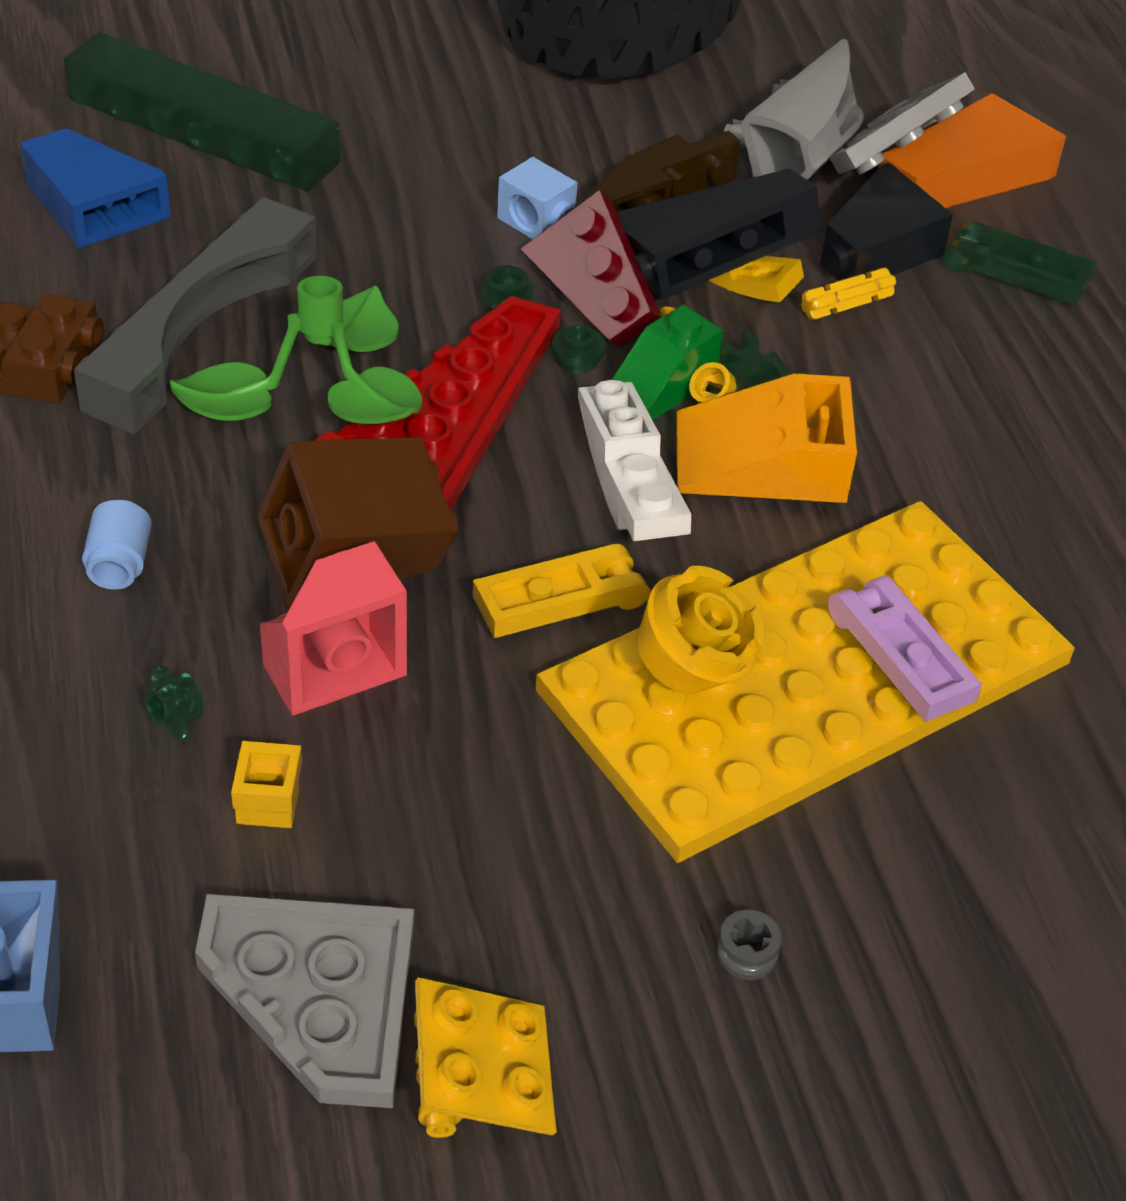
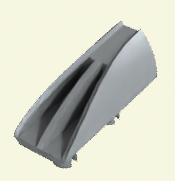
(803, 118)

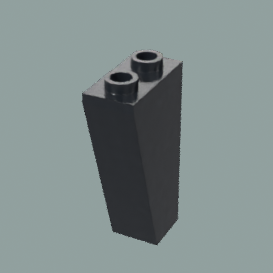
(719, 229)

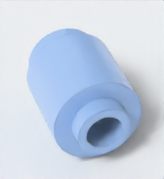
(116, 544)

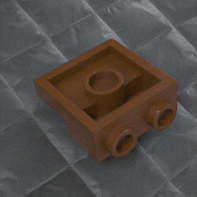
(45, 345)

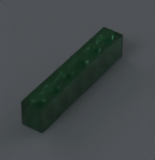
(203, 111)

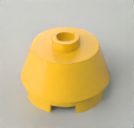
(698, 631)

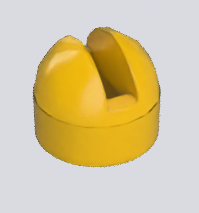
(714, 375)

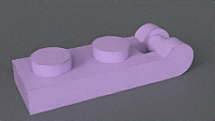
(905, 647)

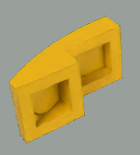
(764, 278)

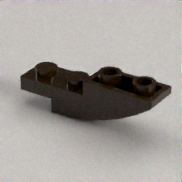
(671, 170)

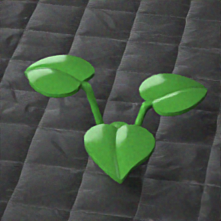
(357, 324)

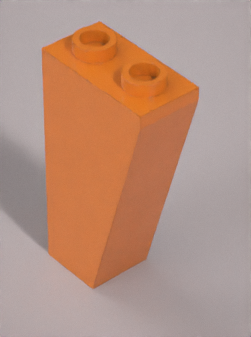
(980, 153)

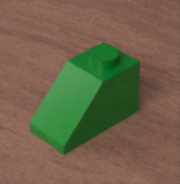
(668, 357)

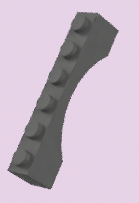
(129, 371)

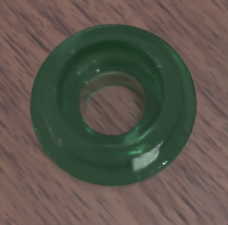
(506, 282)
(578, 348)

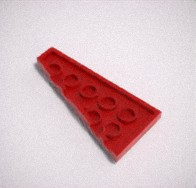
(470, 390)

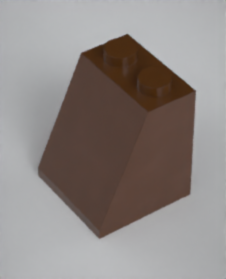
(351, 494)

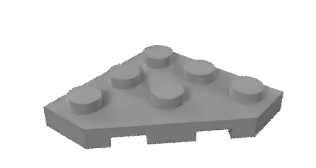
(902, 124)
(315, 987)

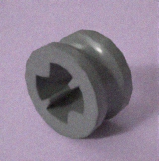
(743, 960)

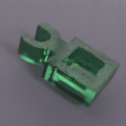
(749, 365)

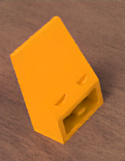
(771, 441)

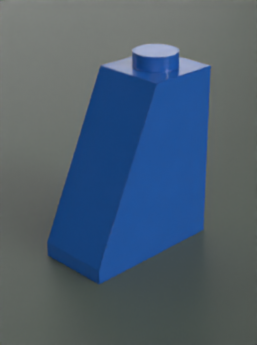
(93, 187)

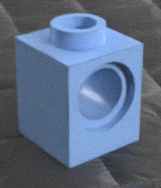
(534, 197)

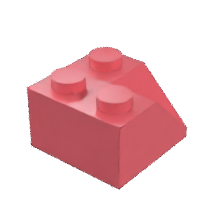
(339, 632)

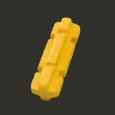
(848, 293)

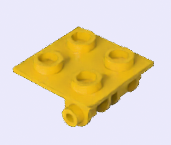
(481, 1060)

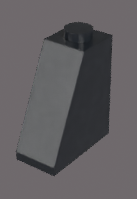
(885, 226)

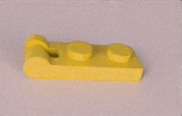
(559, 590)

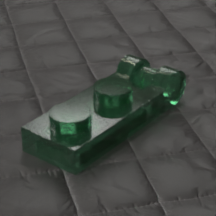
(1019, 262)

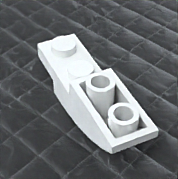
(630, 463)

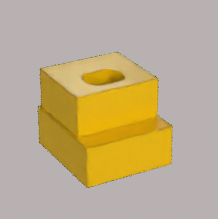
(266, 784)

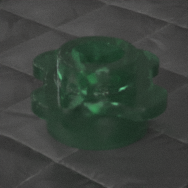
(173, 701)

